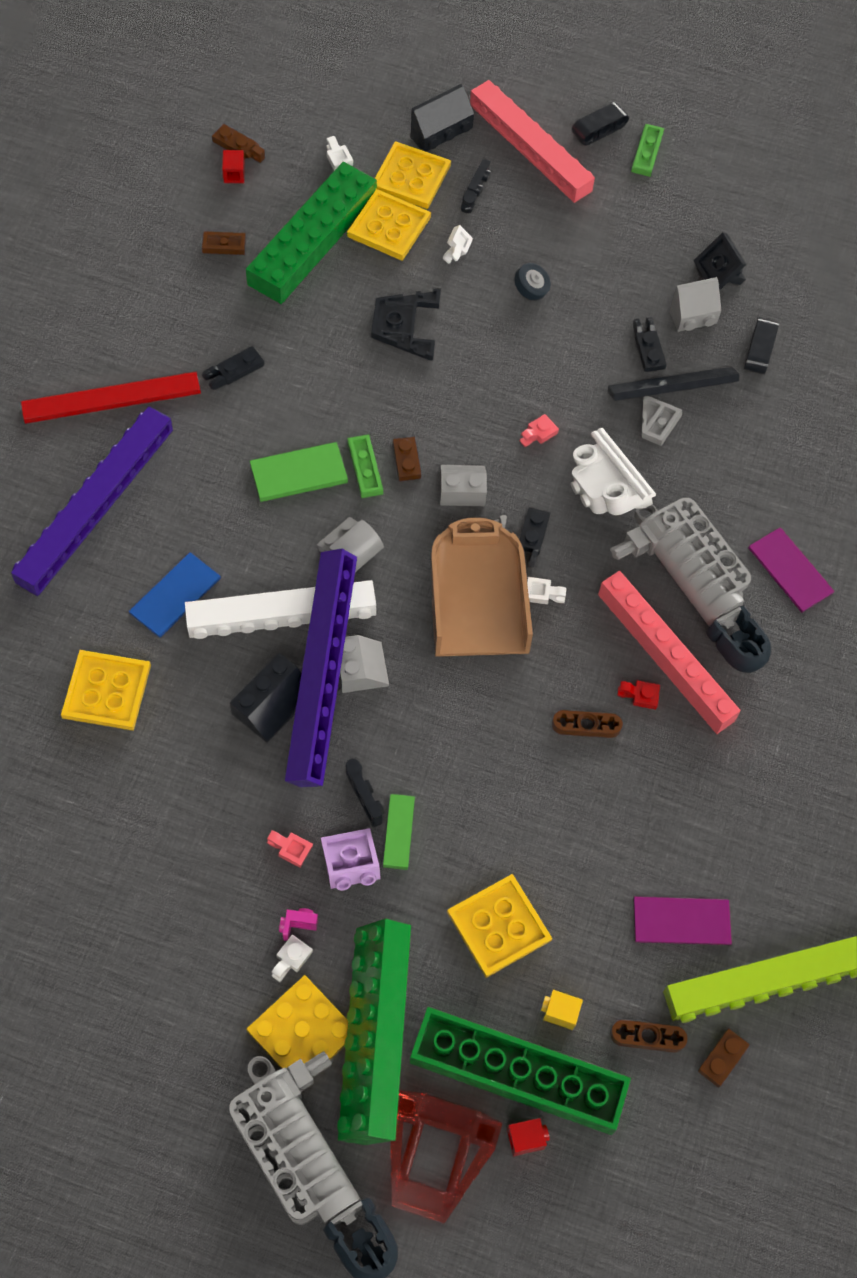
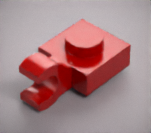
(643, 693)

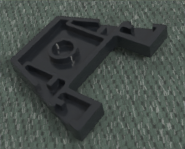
(395, 321)

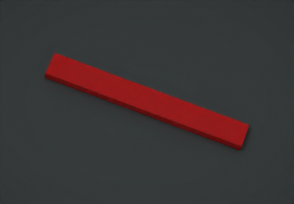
(110, 397)

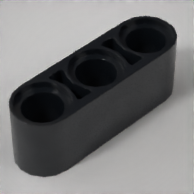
(600, 123)
(761, 346)

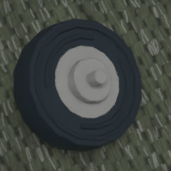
(532, 281)

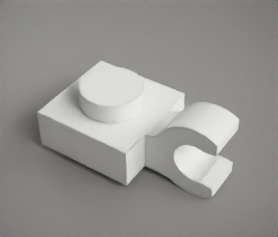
(337, 154)
(459, 242)
(541, 591)
(292, 955)

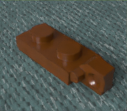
(234, 140)

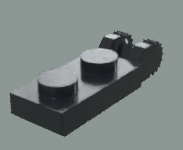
(475, 187)
(649, 346)
(233, 368)
(534, 532)
(364, 792)

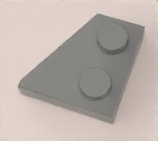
(658, 419)

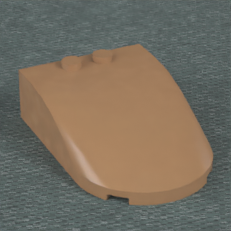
(479, 591)

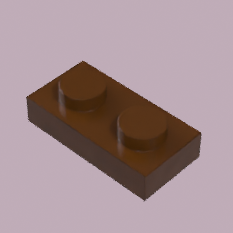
(224, 243)
(406, 458)
(723, 1058)

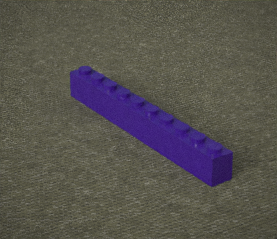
(91, 501)
(321, 669)

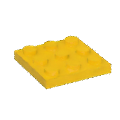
(412, 174)
(389, 224)
(106, 690)
(499, 925)
(300, 1026)

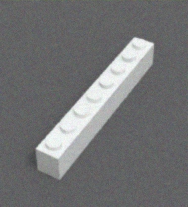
(267, 611)

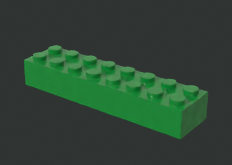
(310, 233)
(374, 1033)
(520, 1071)

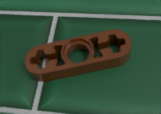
(604, 731)
(656, 1028)

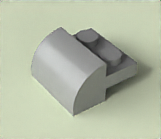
(355, 538)

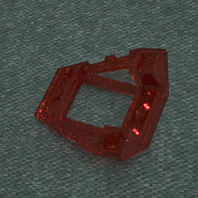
(449, 1116)

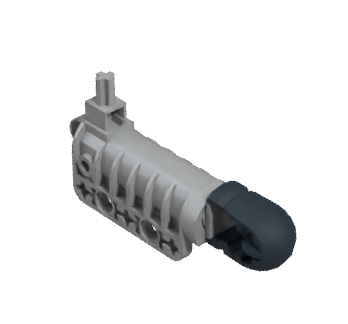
(702, 577)
(309, 1162)

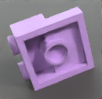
(350, 859)

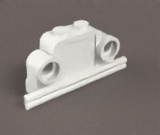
(608, 478)

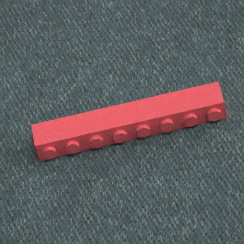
(532, 141)
(668, 652)

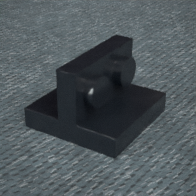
(721, 261)

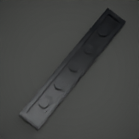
(673, 383)

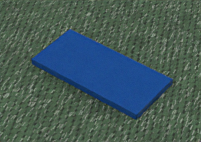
(167, 599)

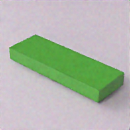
(647, 150)
(365, 466)
(399, 832)

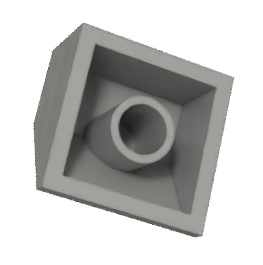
(696, 304)
(463, 485)
(362, 665)

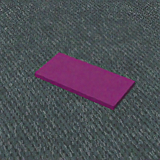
(791, 569)
(682, 920)

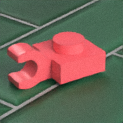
(540, 430)
(293, 849)

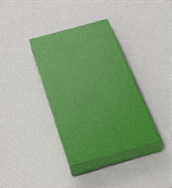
(298, 471)

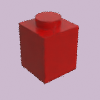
(233, 166)
(527, 1136)

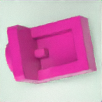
(302, 919)

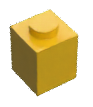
(561, 1009)

